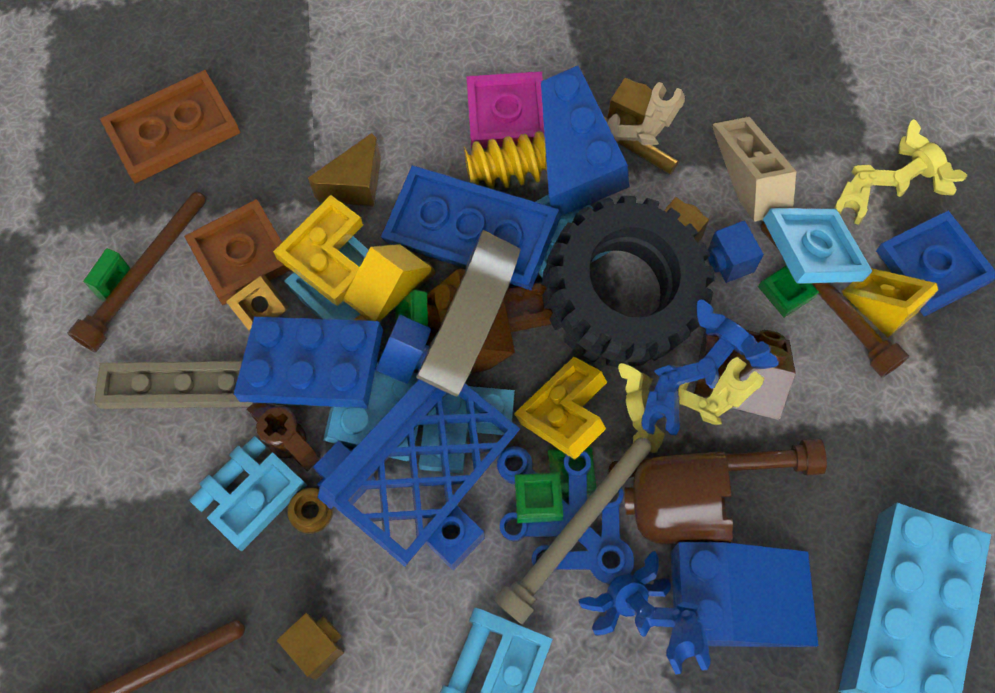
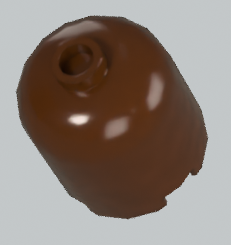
(681, 498)

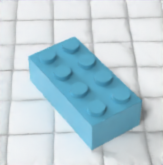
(916, 605)

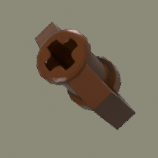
(283, 434)

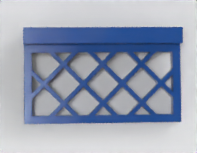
(384, 442)

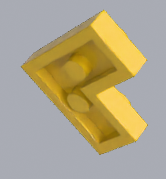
(315, 246)
(558, 409)

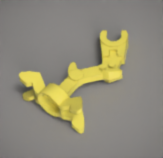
(927, 160)
(725, 395)

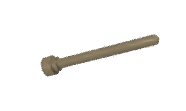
(519, 597)

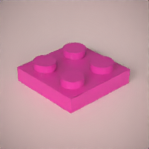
(504, 106)

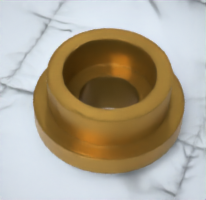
(296, 512)

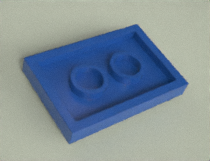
(309, 362)

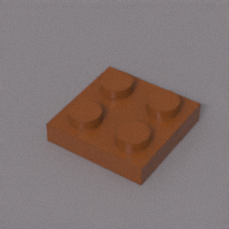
(237, 250)

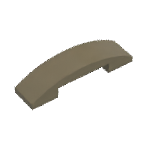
(470, 314)

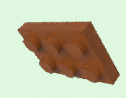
(170, 126)

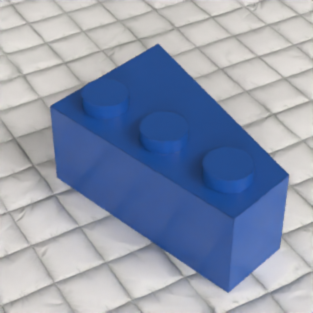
(579, 145)

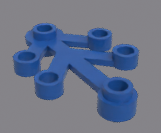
(595, 545)

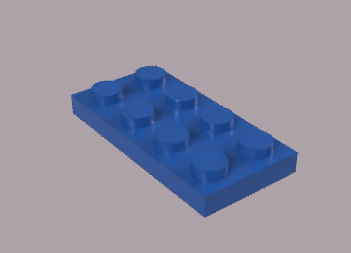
(446, 216)

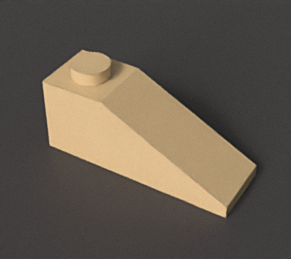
(756, 167)

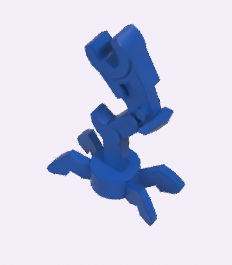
(665, 398)
(629, 597)

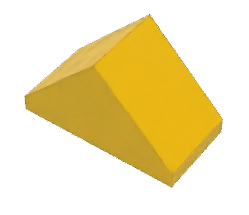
(384, 280)
(889, 298)

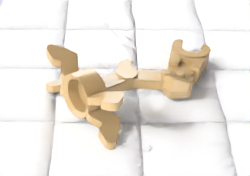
(658, 114)

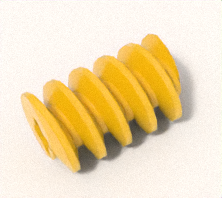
(508, 161)

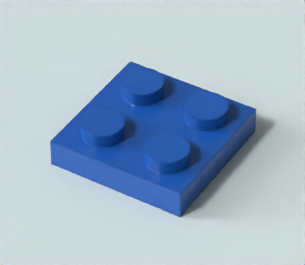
(938, 254)

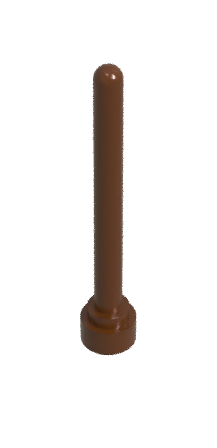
(92, 329)
(884, 354)
(805, 457)
(174, 659)

